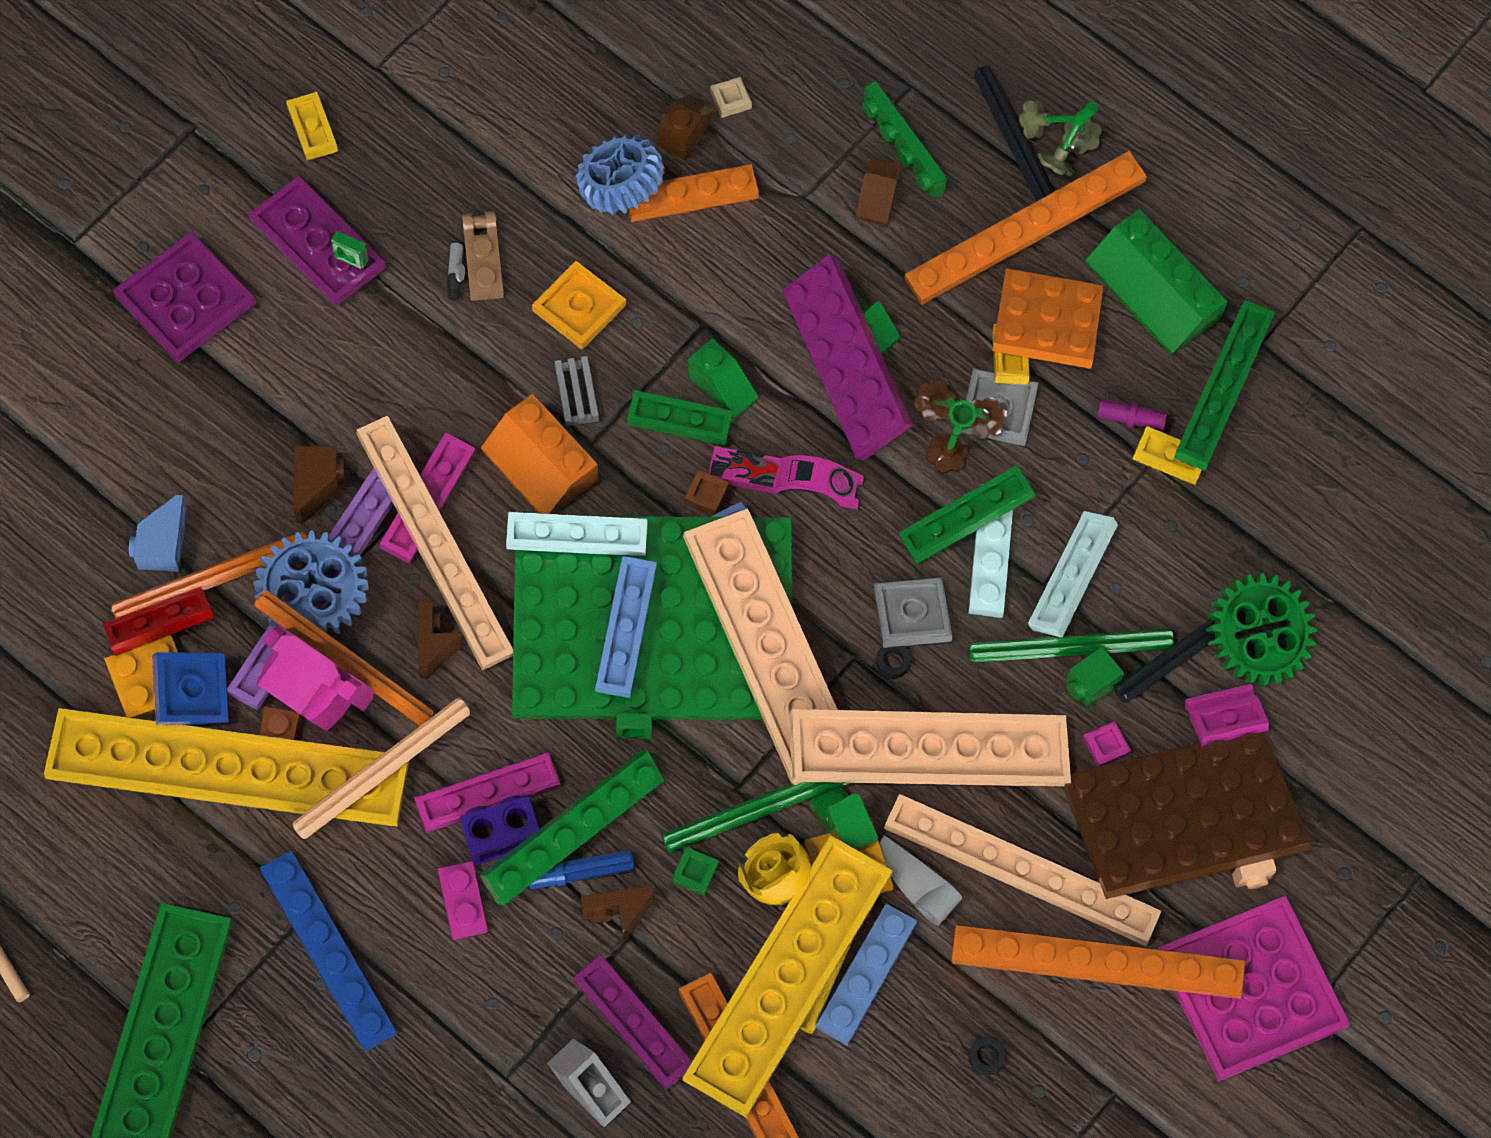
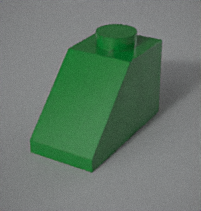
(721, 378)

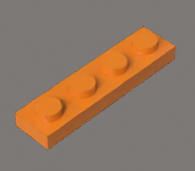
(698, 193)

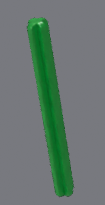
(1070, 645)
(744, 813)

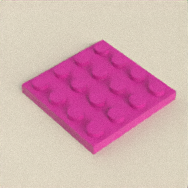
(1283, 991)

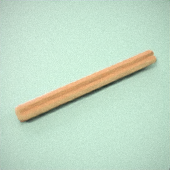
(381, 768)

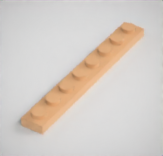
(435, 543)
(1021, 869)

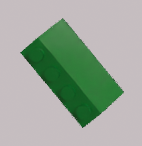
(1156, 282)

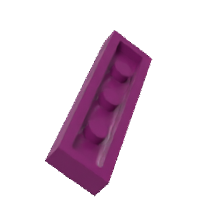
(633, 1022)

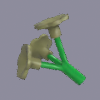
(1079, 133)

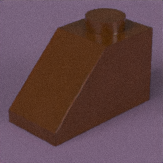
(684, 125)
(315, 478)

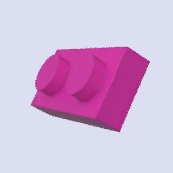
(462, 900)

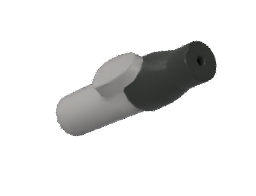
(456, 270)

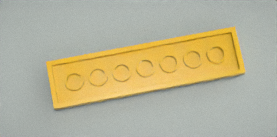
(787, 977)

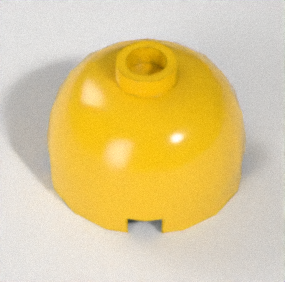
(775, 869)

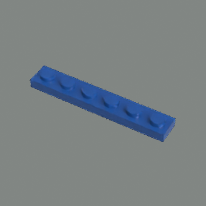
(328, 951)

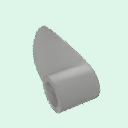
(920, 884)

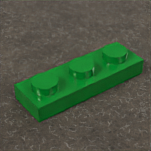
(679, 418)

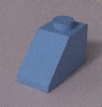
(160, 537)

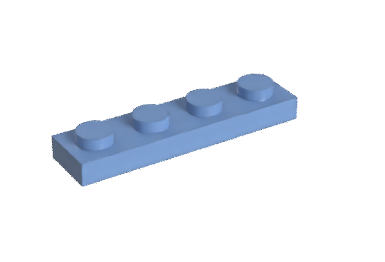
(626, 627)
(866, 974)

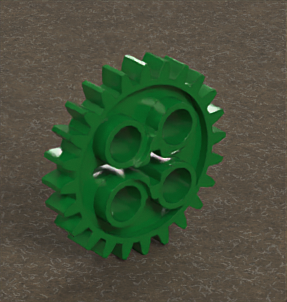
(1252, 599)

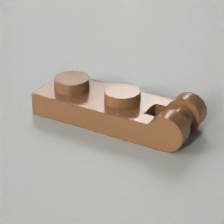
(483, 257)

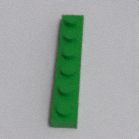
(1224, 385)
(572, 828)

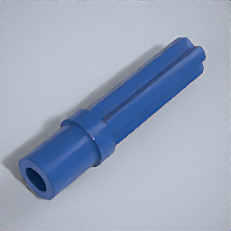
(586, 869)

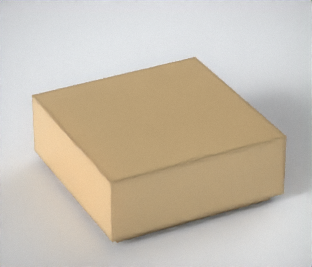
(730, 97)

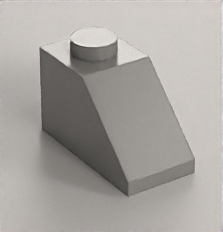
(589, 1081)

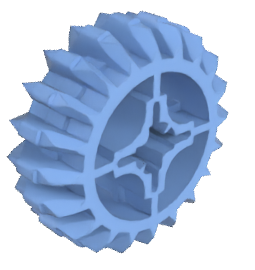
(620, 174)

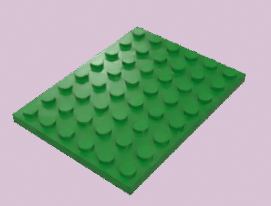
(684, 653)

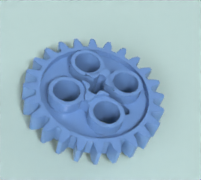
(320, 558)

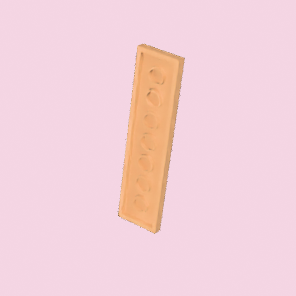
(759, 624)
(929, 748)

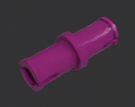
(1132, 414)

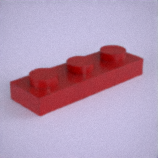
(158, 621)

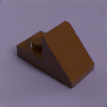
(878, 191)
(433, 646)
(627, 903)

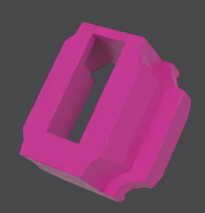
(310, 680)

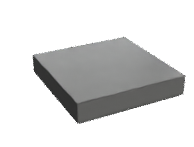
(1014, 398)
(912, 612)

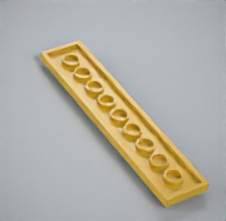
(215, 765)

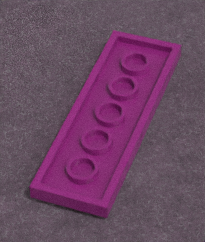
(847, 357)

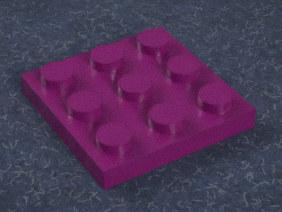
(184, 297)

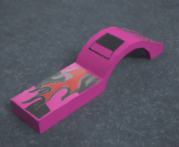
(790, 472)

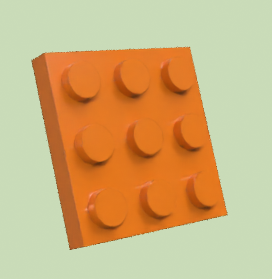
(1048, 318)

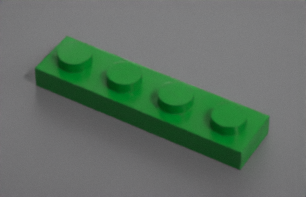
(908, 146)
(966, 514)

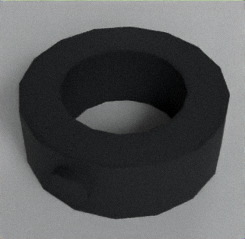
(893, 673)
(989, 1043)

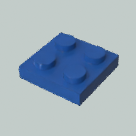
(190, 688)

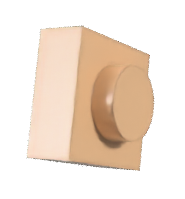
(1254, 875)

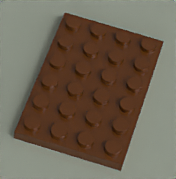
(1185, 814)

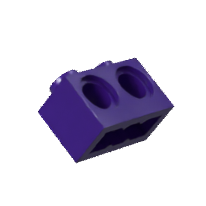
(496, 818)

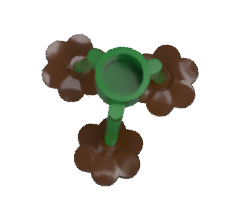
(982, 416)

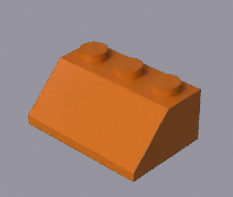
(540, 457)

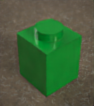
(1093, 677)

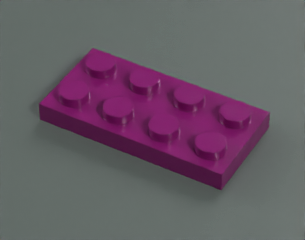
(302, 230)

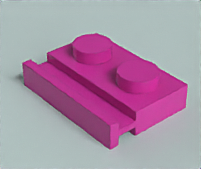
(1226, 714)

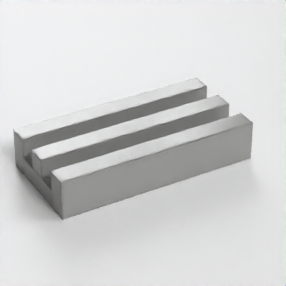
(572, 366)

